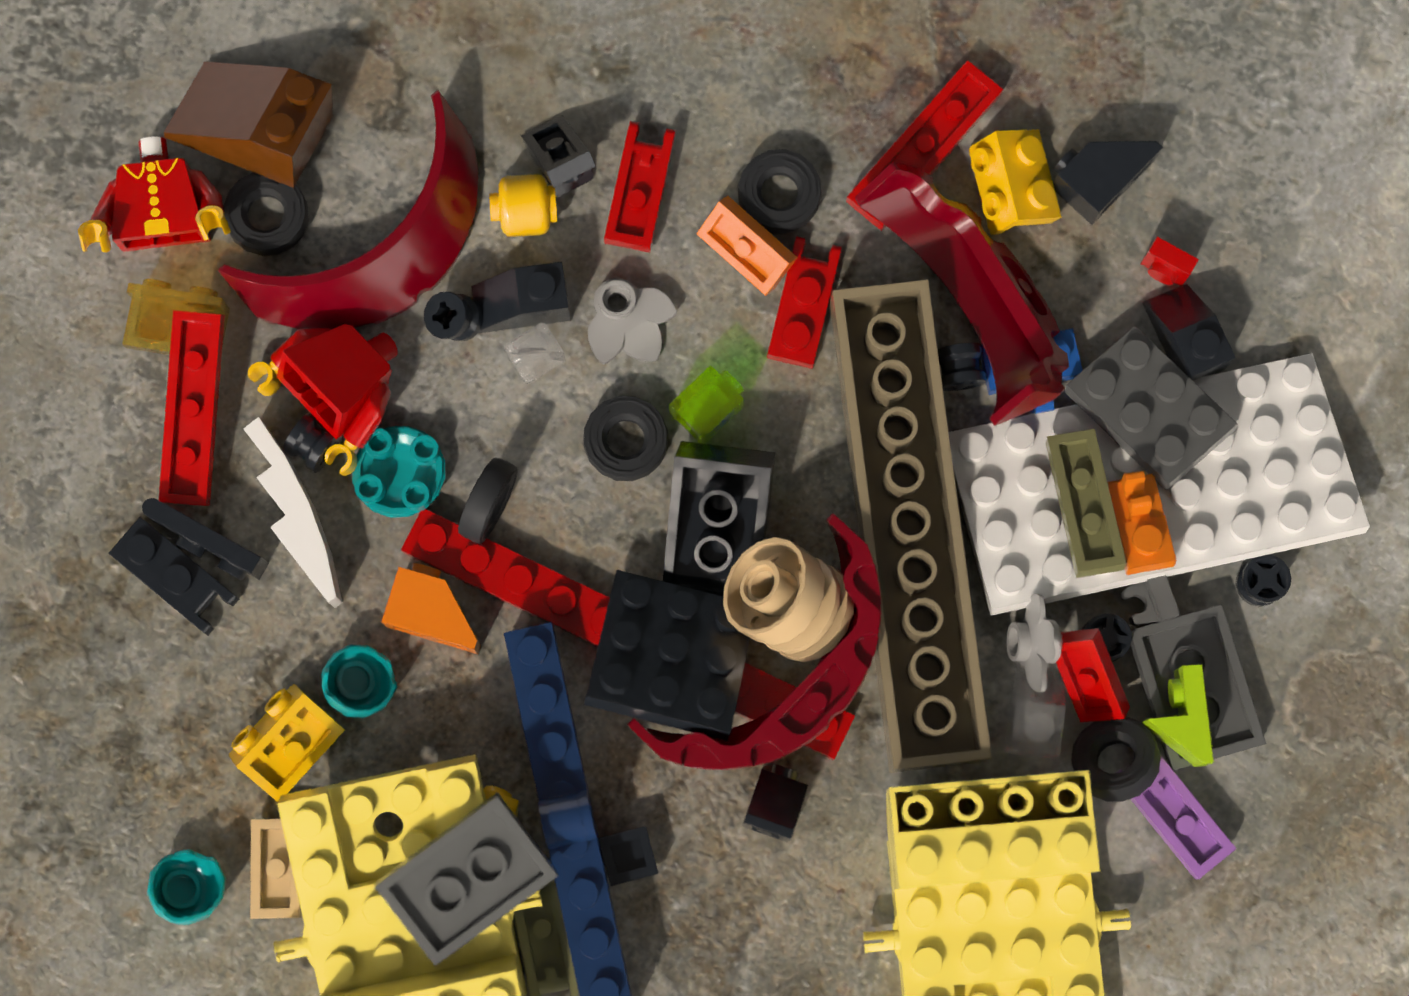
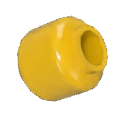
(524, 205)

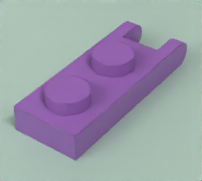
(1183, 823)

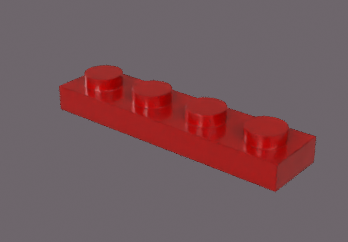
(936, 128)
(191, 408)

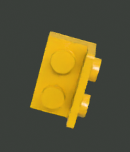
(284, 741)

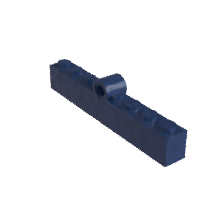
(567, 812)

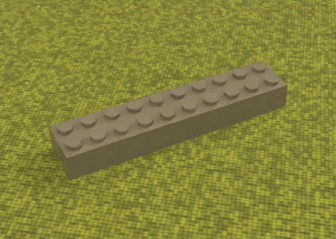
(911, 525)

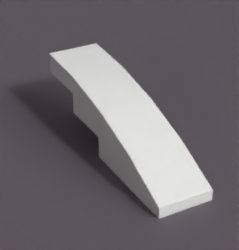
(300, 527)

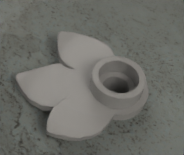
(631, 328)
(1035, 643)

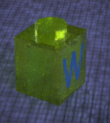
(708, 404)

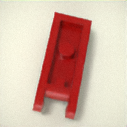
(638, 191)
(803, 307)

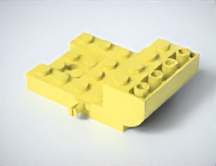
(995, 888)
(348, 925)

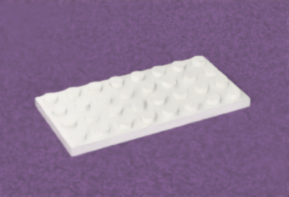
(1257, 494)

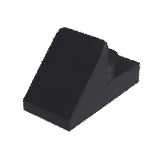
(560, 155)

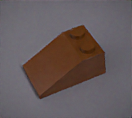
(254, 117)

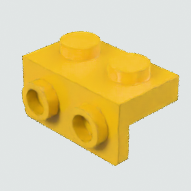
(1014, 180)

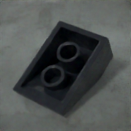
(715, 512)

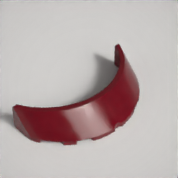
(395, 270)
(983, 279)
(814, 702)

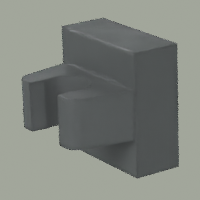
(1157, 601)

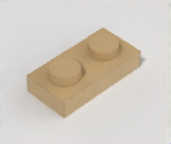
(272, 879)

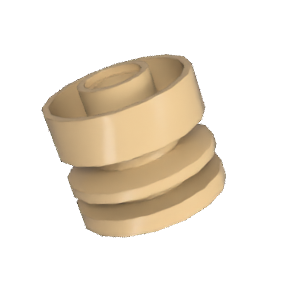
(788, 600)

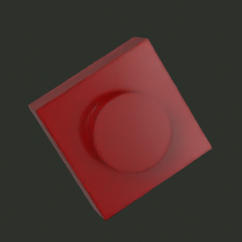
(1168, 263)

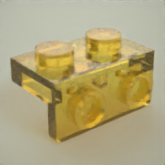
(152, 312)

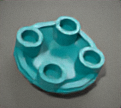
(399, 471)

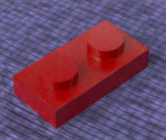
(1091, 677)

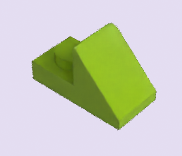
(1190, 730)

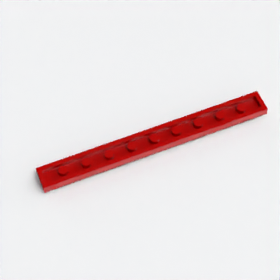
(572, 607)

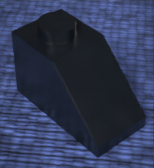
(1101, 174)
(523, 297)
(1189, 332)
(776, 803)

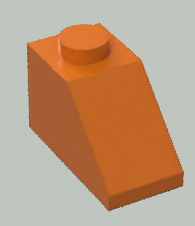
(428, 609)

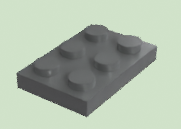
(1150, 408)
(1196, 640)
(466, 879)

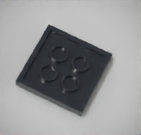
(668, 657)

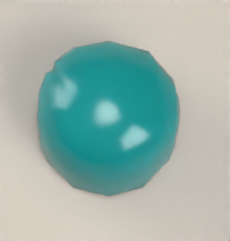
(358, 681)
(186, 887)

